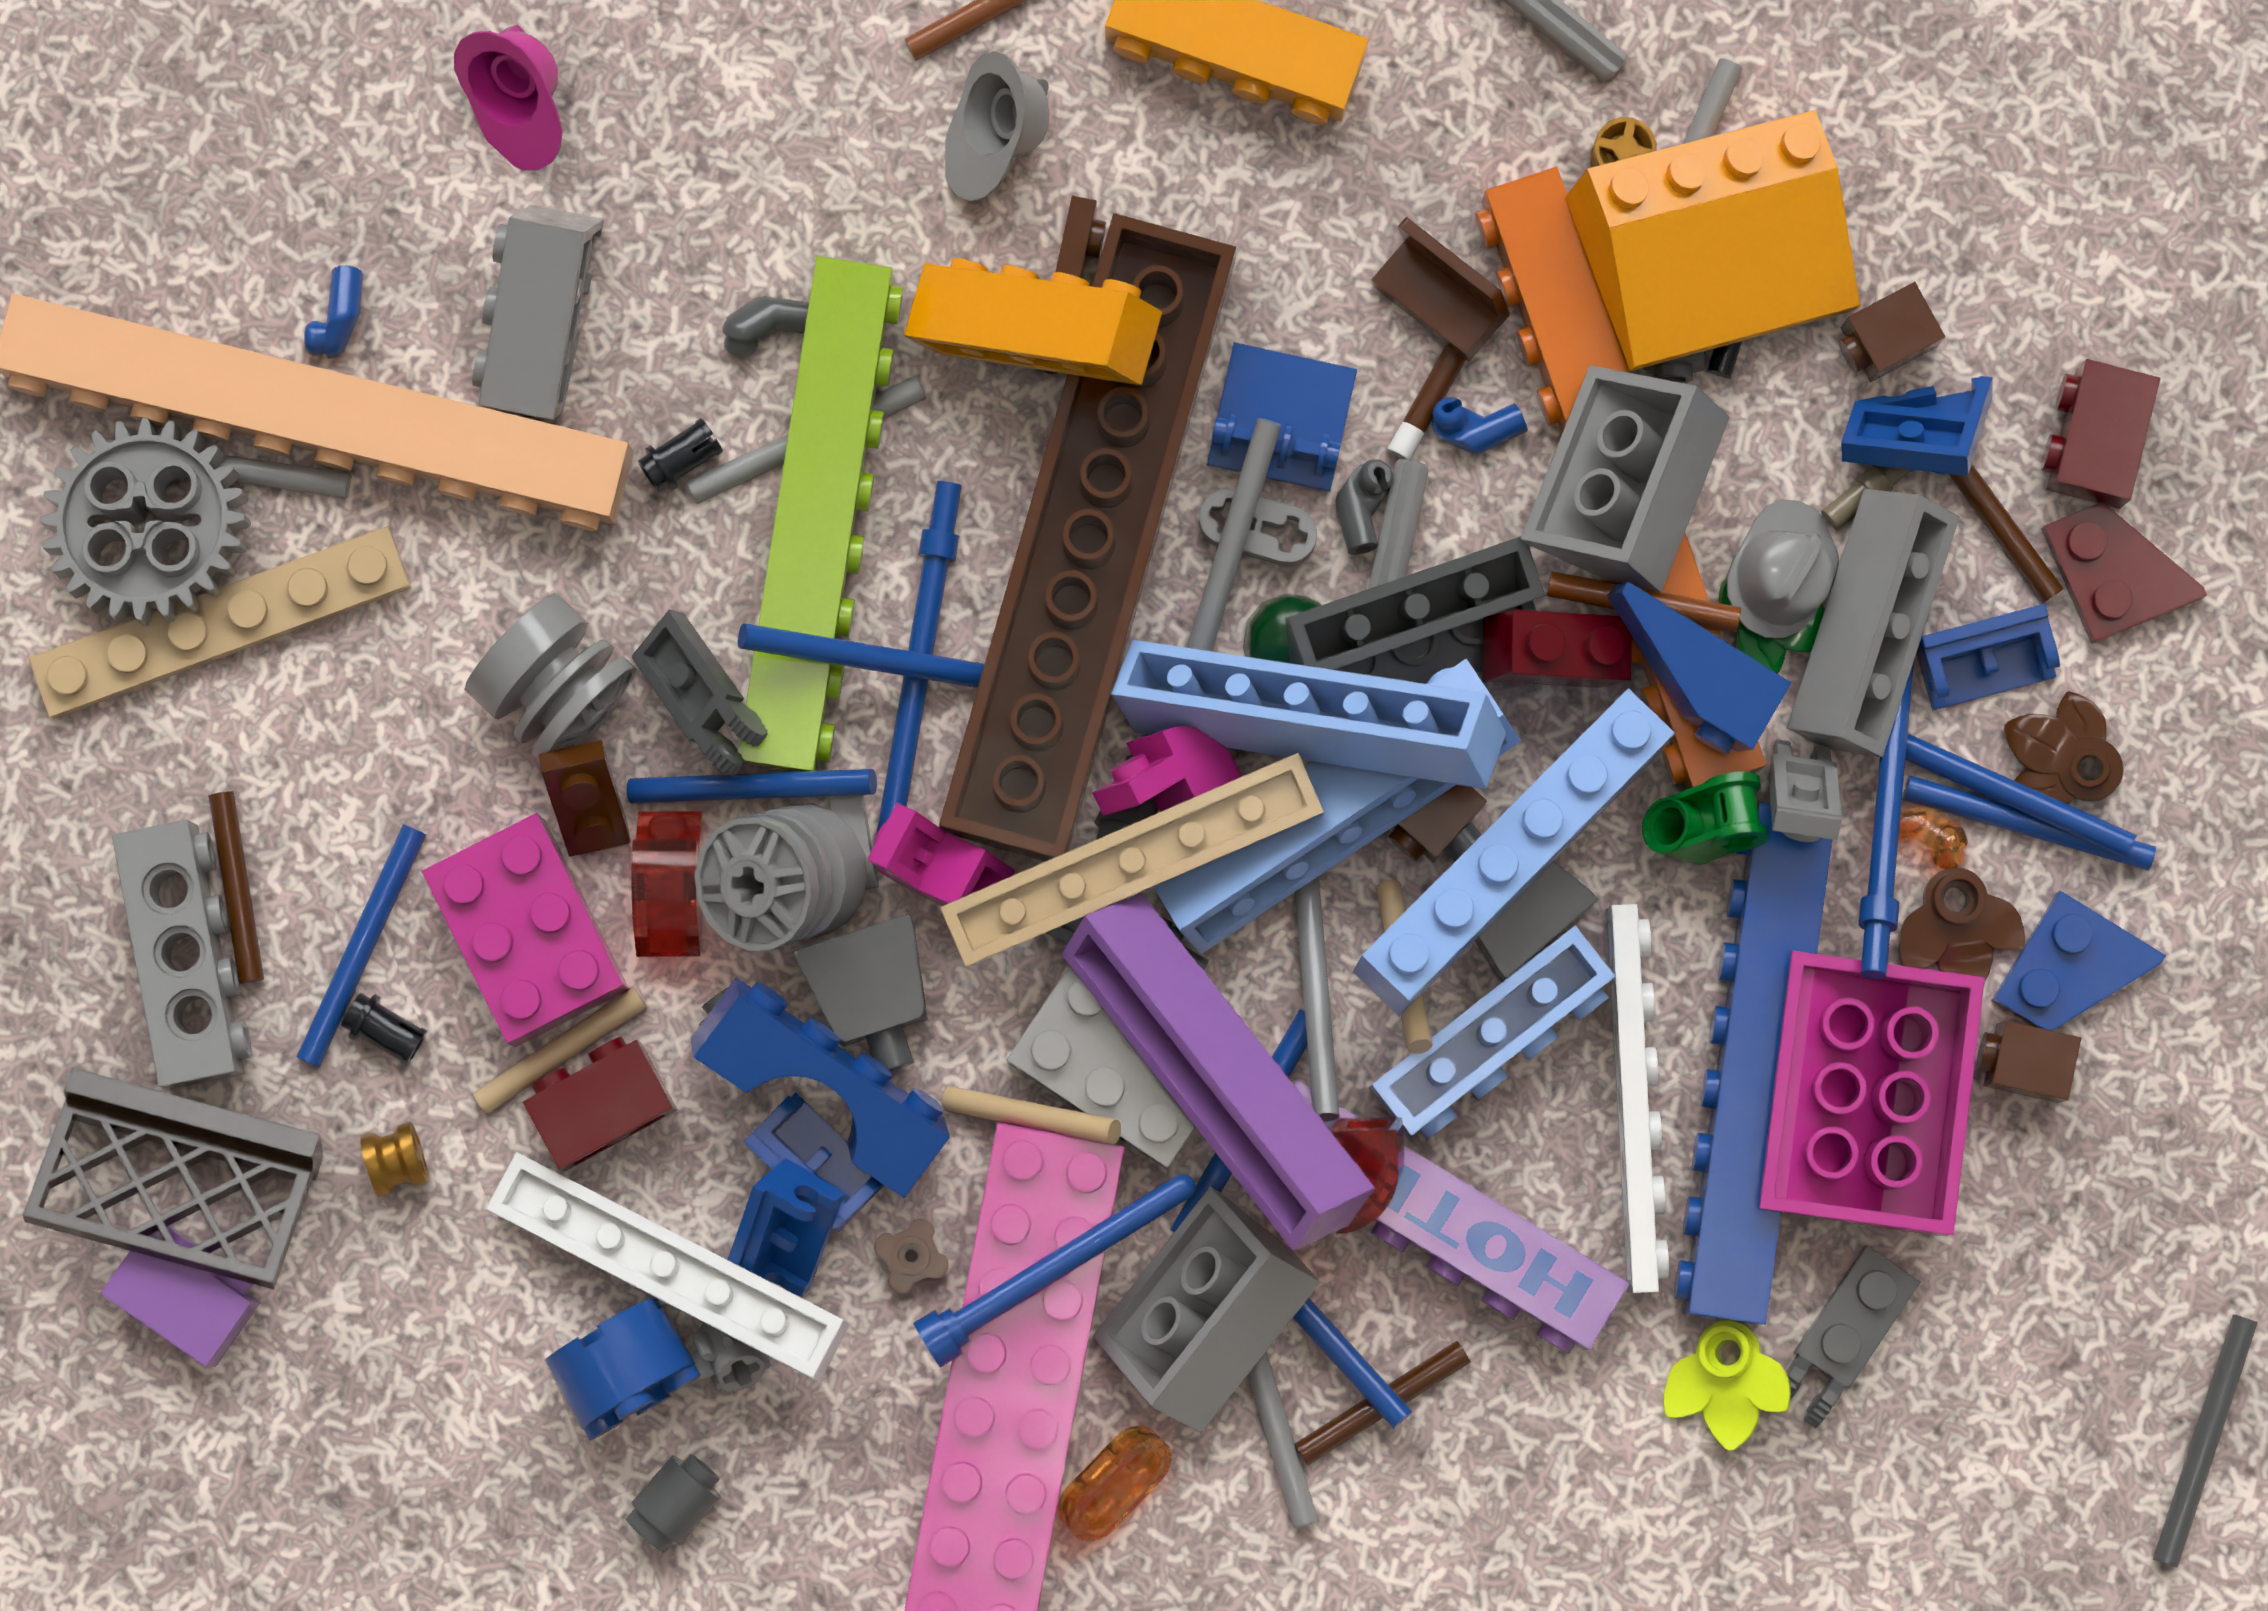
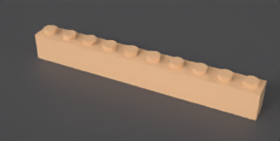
(315, 411)

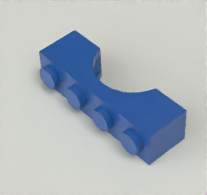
(756, 1040)

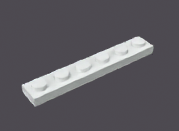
(1638, 1127)
(668, 1267)

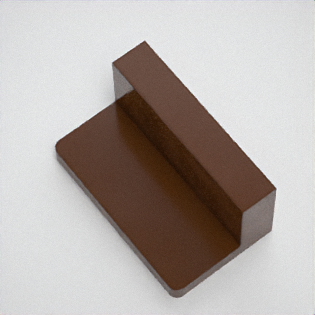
(1441, 291)

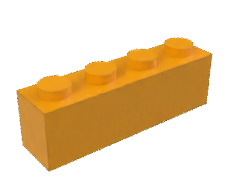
(1247, 45)
(1034, 321)

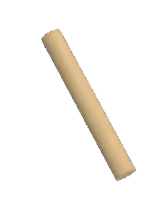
(1415, 1017)
(559, 1050)
(1031, 1115)

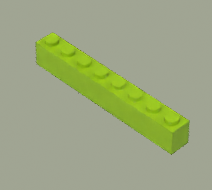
(819, 505)

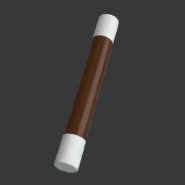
(1420, 413)

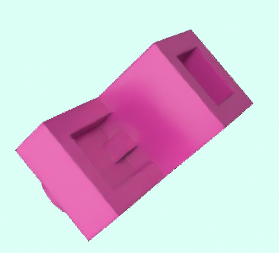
(1168, 767)
(931, 860)

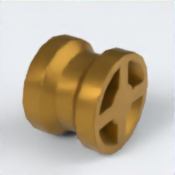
(1624, 138)
(394, 1159)

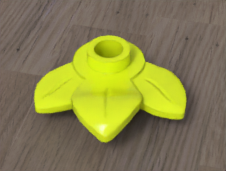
(1727, 1393)

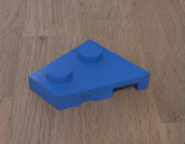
(1919, 429)
(2072, 965)

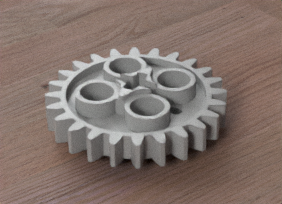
(140, 576)

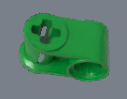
(1707, 820)

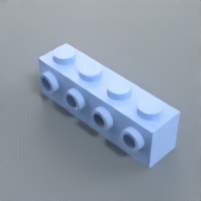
(1492, 1031)

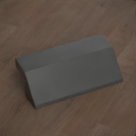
(1420, 620)

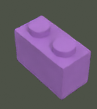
(181, 1303)

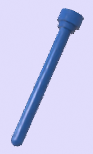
(949, 1331)

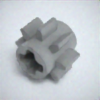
(727, 1360)

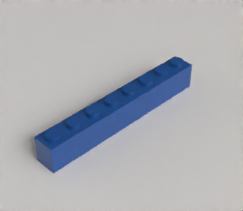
(1733, 1240)

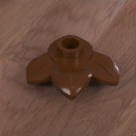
(2056, 747)
(1962, 939)

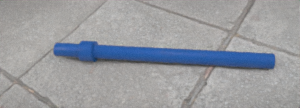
(938, 548)
(1879, 909)

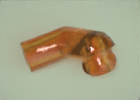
(1937, 833)

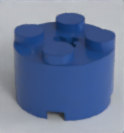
(622, 1367)

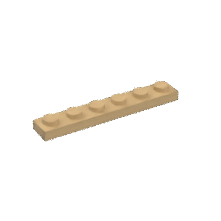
(235, 620)
(1131, 859)

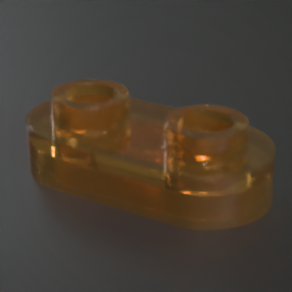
(1114, 1483)

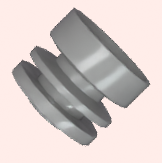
(539, 668)
(780, 876)

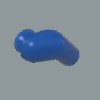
(342, 314)
(1472, 431)

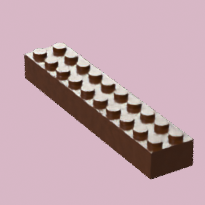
(1085, 557)

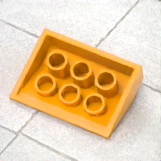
(1718, 239)

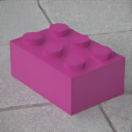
(525, 930)

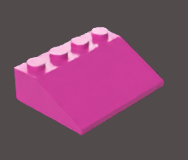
(1872, 1094)

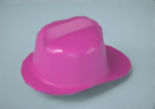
(511, 93)

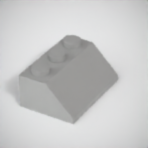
(1626, 476)
(1205, 1311)

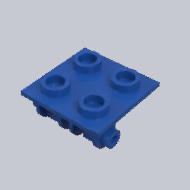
(1298, 393)

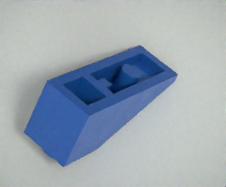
(1704, 676)

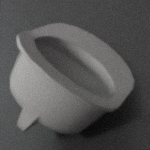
(995, 120)
(1782, 569)

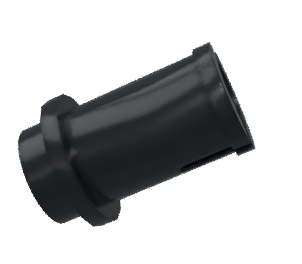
(679, 456)
(383, 1028)

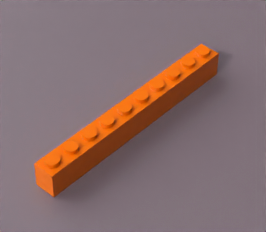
(1564, 334)

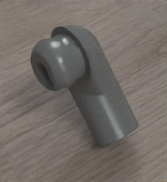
(758, 318)
(1359, 501)

